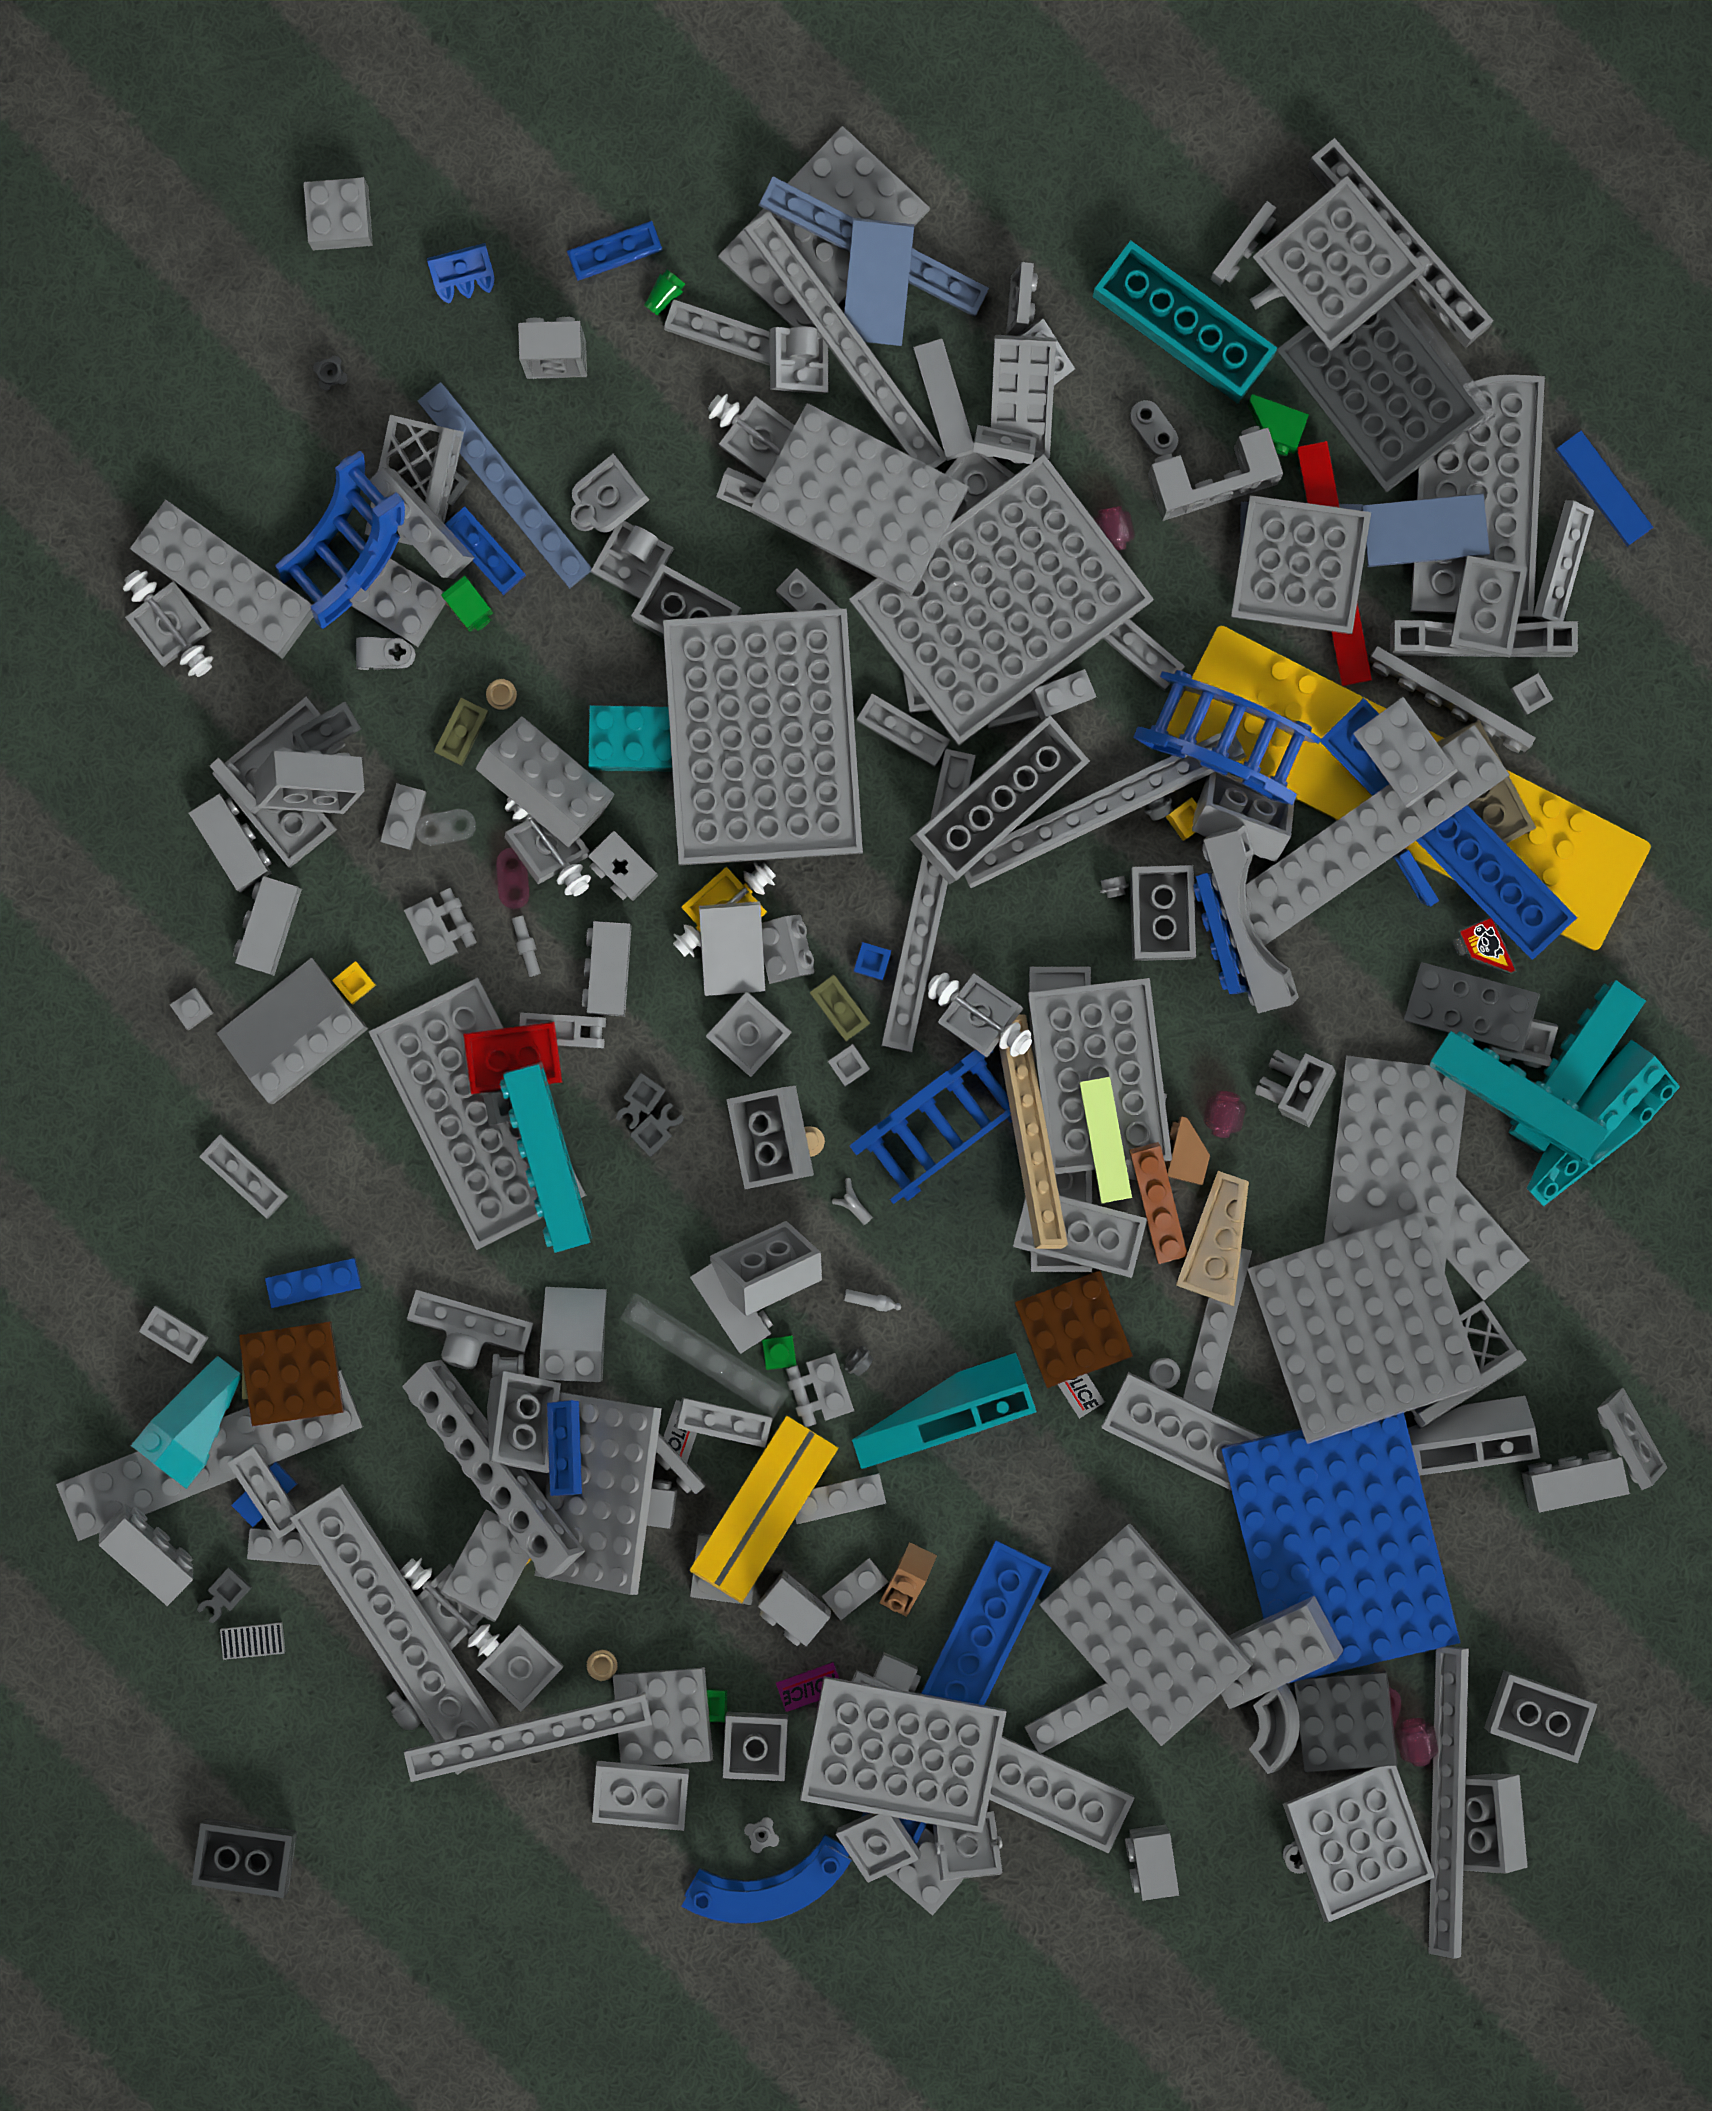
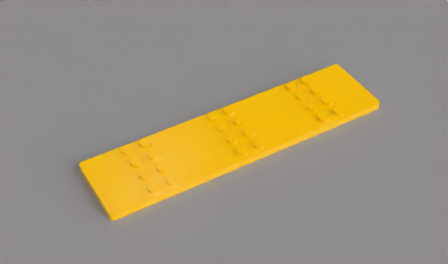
(1570, 850)

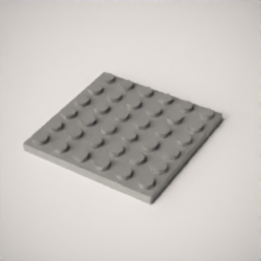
(1365, 1327)

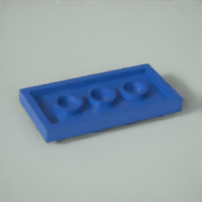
(1220, 927)

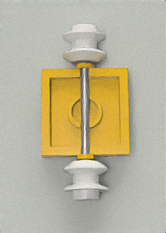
(722, 890)

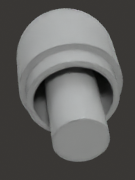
(403, 1712)

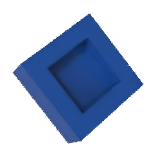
(872, 961)

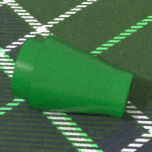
(664, 291)

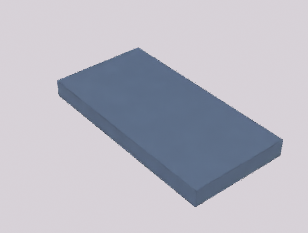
(879, 279)
(1426, 530)

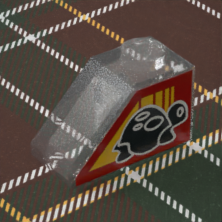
(1484, 946)

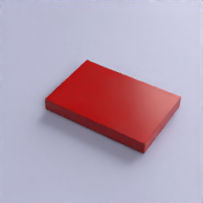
(505, 1049)

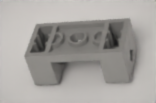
(1258, 471)

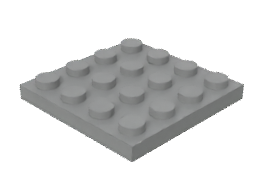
(1339, 263)
(1301, 564)
(1358, 1841)

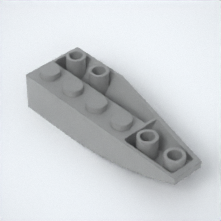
(1476, 1437)

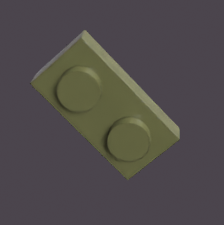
(461, 731)
(839, 1008)

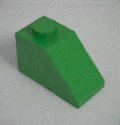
(1283, 423)
(467, 605)

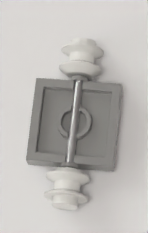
(755, 434)
(168, 623)
(545, 854)
(980, 1015)
(447, 1615)

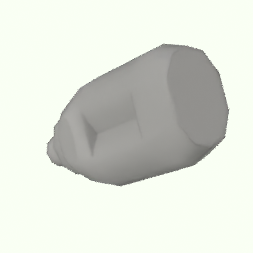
(879, 1302)

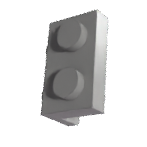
(786, 949)
(1537, 1046)

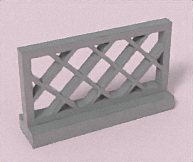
(442, 466)
(1490, 1372)

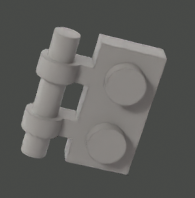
(432, 931)
(829, 1387)

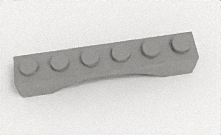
(1530, 639)
(1268, 978)

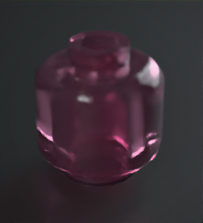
(1116, 526)
(1224, 1113)
(1417, 1741)

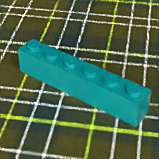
(1586, 1050)
(1519, 1097)

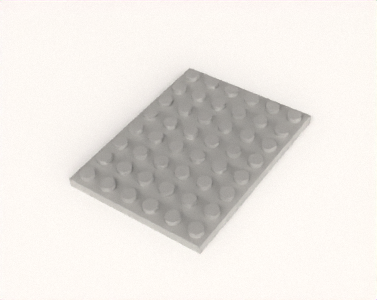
(1004, 601)
(762, 736)

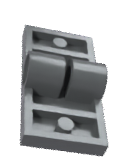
(1472, 1005)

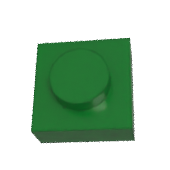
(779, 1352)
(717, 1705)

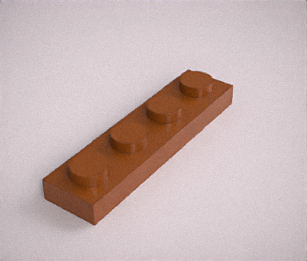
(1158, 1202)

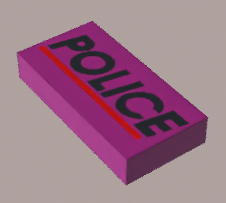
(804, 1687)

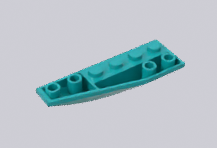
(1621, 1096)
(951, 1410)

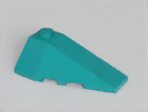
(185, 1429)

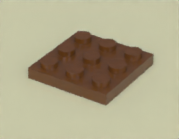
(1073, 1329)
(291, 1373)

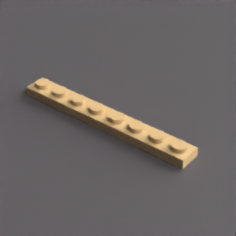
(1033, 1147)

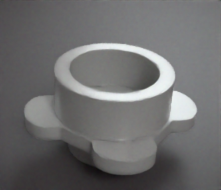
(764, 1826)

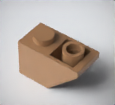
(1188, 1153)
(908, 1579)

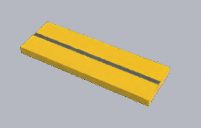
(763, 1509)

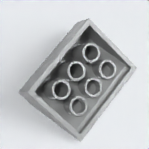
(291, 1031)

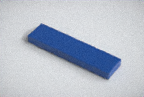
(1604, 488)

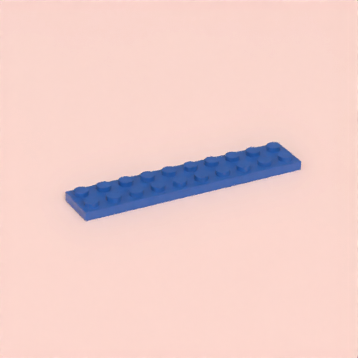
(1467, 852)
(984, 1633)

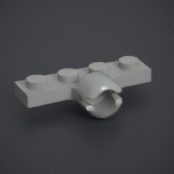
(468, 1328)

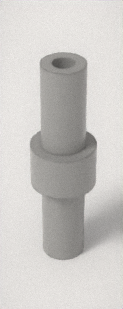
(526, 946)

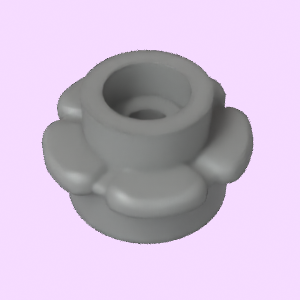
(1114, 886)

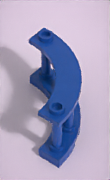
(373, 554)
(1217, 758)
(925, 1102)
(771, 1896)

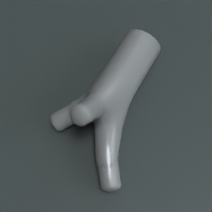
(1265, 296)
(853, 1204)

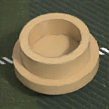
(501, 694)
(815, 1140)
(602, 1665)

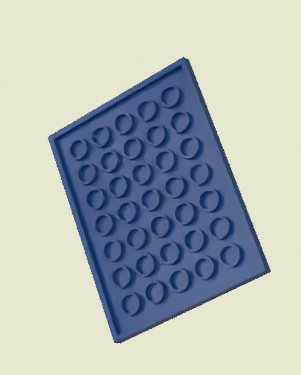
(1352, 1531)

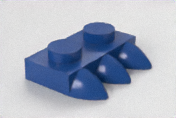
(461, 269)

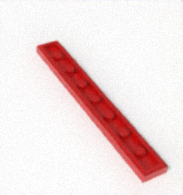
(1321, 490)

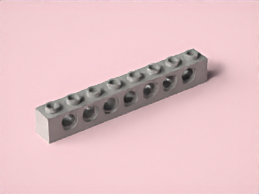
(1437, 283)
(525, 1498)

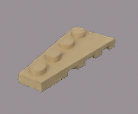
(1216, 1245)

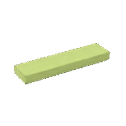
(1105, 1139)

